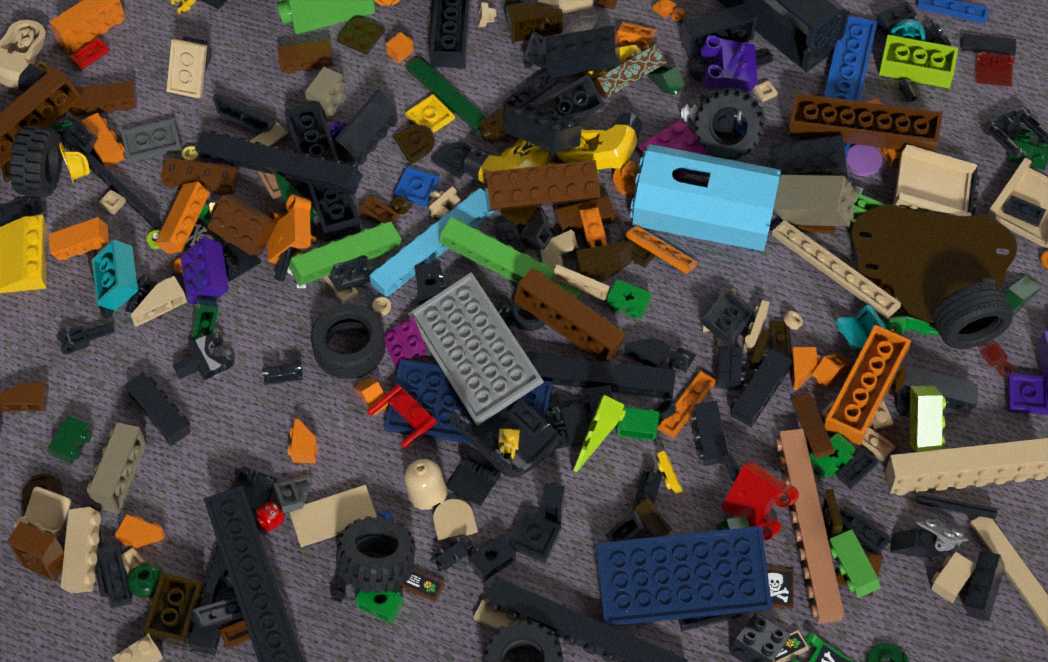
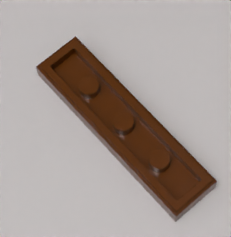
(813, 426)

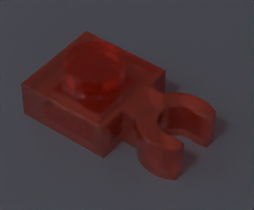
(996, 356)

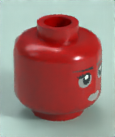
(269, 516)

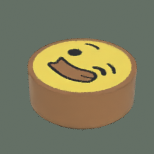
(190, 154)

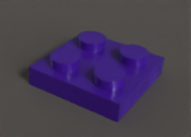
(1027, 394)

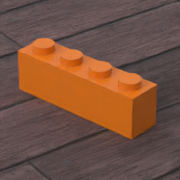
(182, 218)

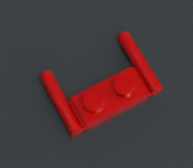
(408, 409)

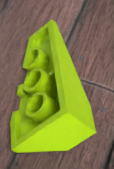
(604, 420)

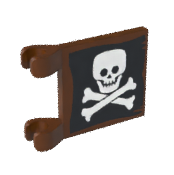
(781, 587)

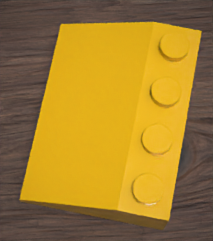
(23, 254)

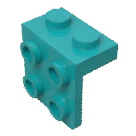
(858, 328)

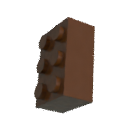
(242, 225)
(37, 550)

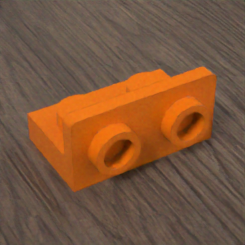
(635, 35)

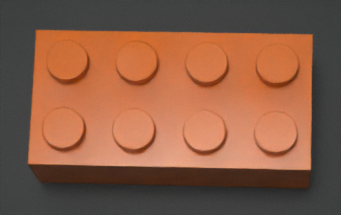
(85, 22)

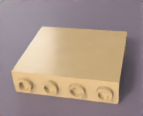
(933, 182)
(1031, 187)

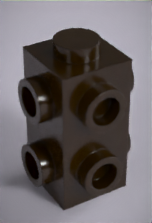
(493, 126)

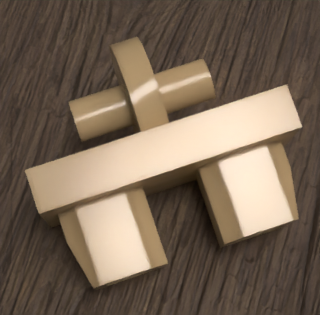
(441, 201)

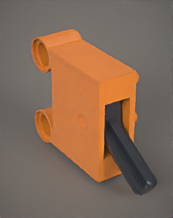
(290, 234)

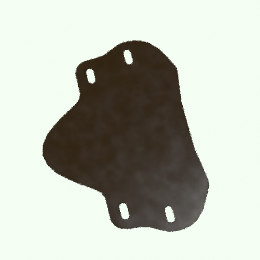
(931, 253)

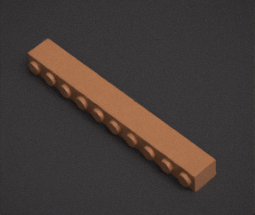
(810, 528)

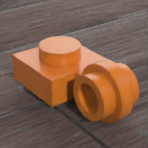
(667, 7)

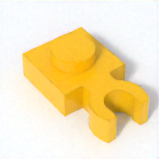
(508, 441)

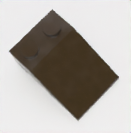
(527, 17)
(603, 261)

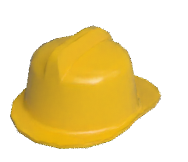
(76, 163)

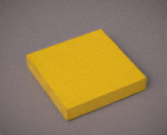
(430, 113)

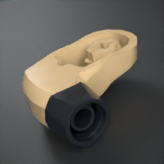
(18, 55)

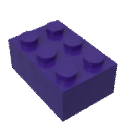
(204, 270)

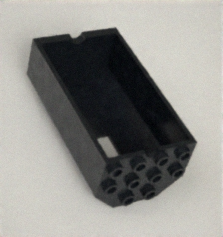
(799, 28)

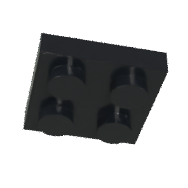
(535, 536)

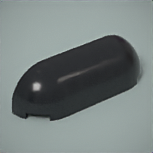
(243, 114)

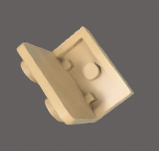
(46, 511)

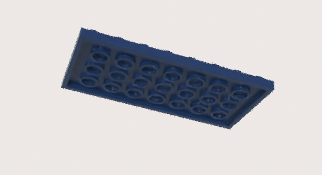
(437, 396)
(683, 576)

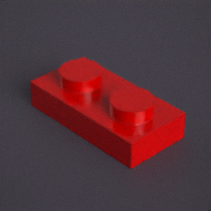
(89, 54)

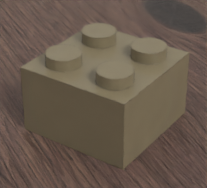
(327, 90)

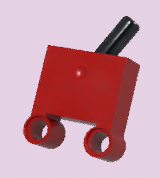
(755, 495)

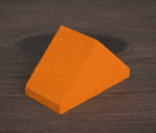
(370, 392)

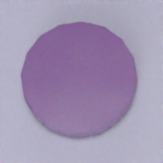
(864, 160)

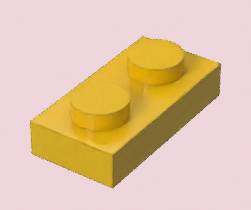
(666, 466)

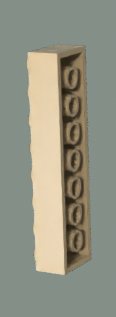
(967, 466)

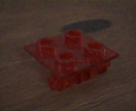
(994, 69)

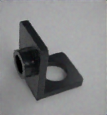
(679, 361)

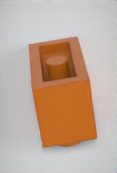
(803, 364)
(831, 369)

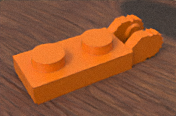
(593, 227)

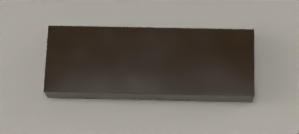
(781, 339)

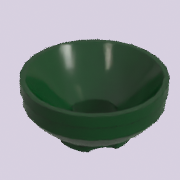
(147, 587)

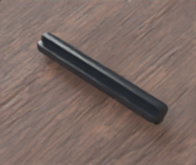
(957, 505)

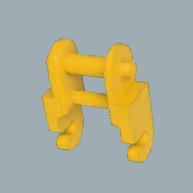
(186, 5)

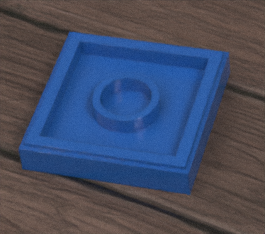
(416, 186)

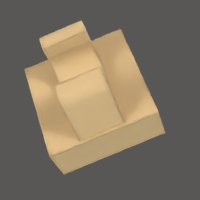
(485, 15)

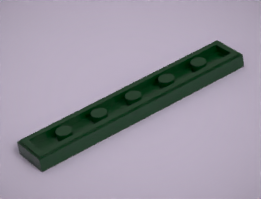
(446, 93)

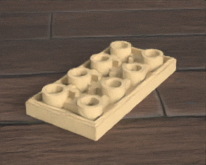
(331, 515)

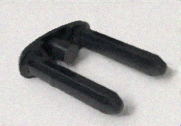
(1010, 121)

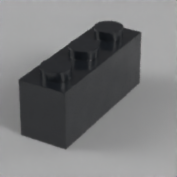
(709, 432)
(984, 586)

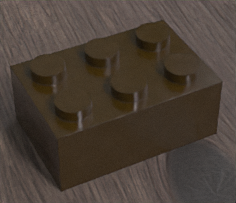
(171, 607)

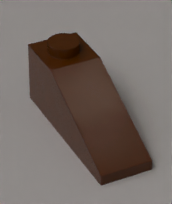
(25, 397)

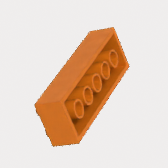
(867, 384)

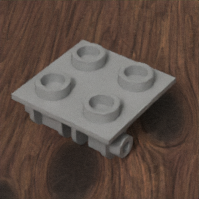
(947, 538)

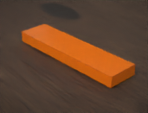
(661, 249)
(692, 395)

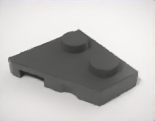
(293, 493)

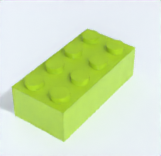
(918, 61)

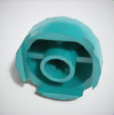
(909, 29)

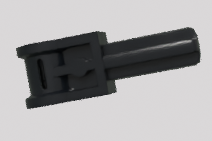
(78, 338)

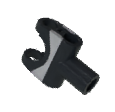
(202, 359)

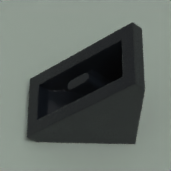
(627, 529)

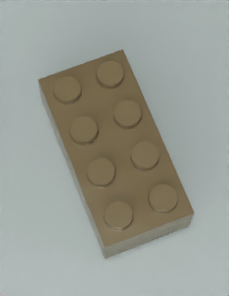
(117, 468)

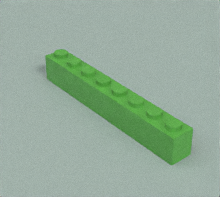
(494, 254)

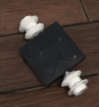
(723, 120)

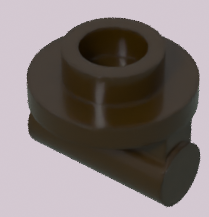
(401, 205)

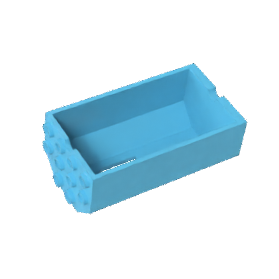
(729, 211)

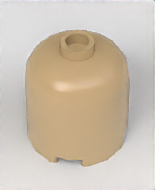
(425, 484)

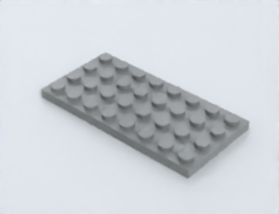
(475, 349)

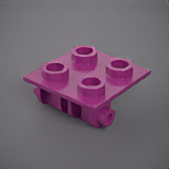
(405, 341)

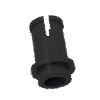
(908, 90)
(338, 592)

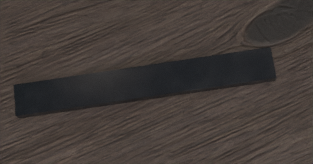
(112, 182)

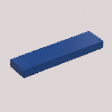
(955, 9)

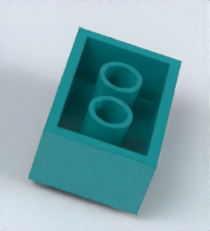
(114, 275)

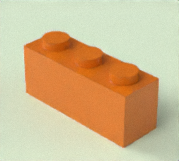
(106, 147)
(78, 239)

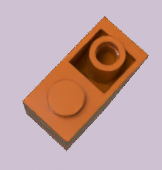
(304, 444)
(138, 533)

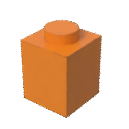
(399, 47)

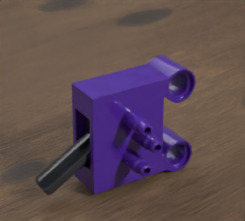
(735, 64)

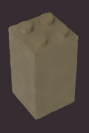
(815, 200)

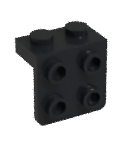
(759, 641)

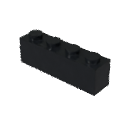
(761, 387)
(958, 393)
(157, 408)

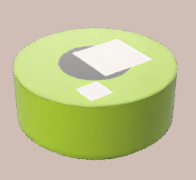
(152, 237)

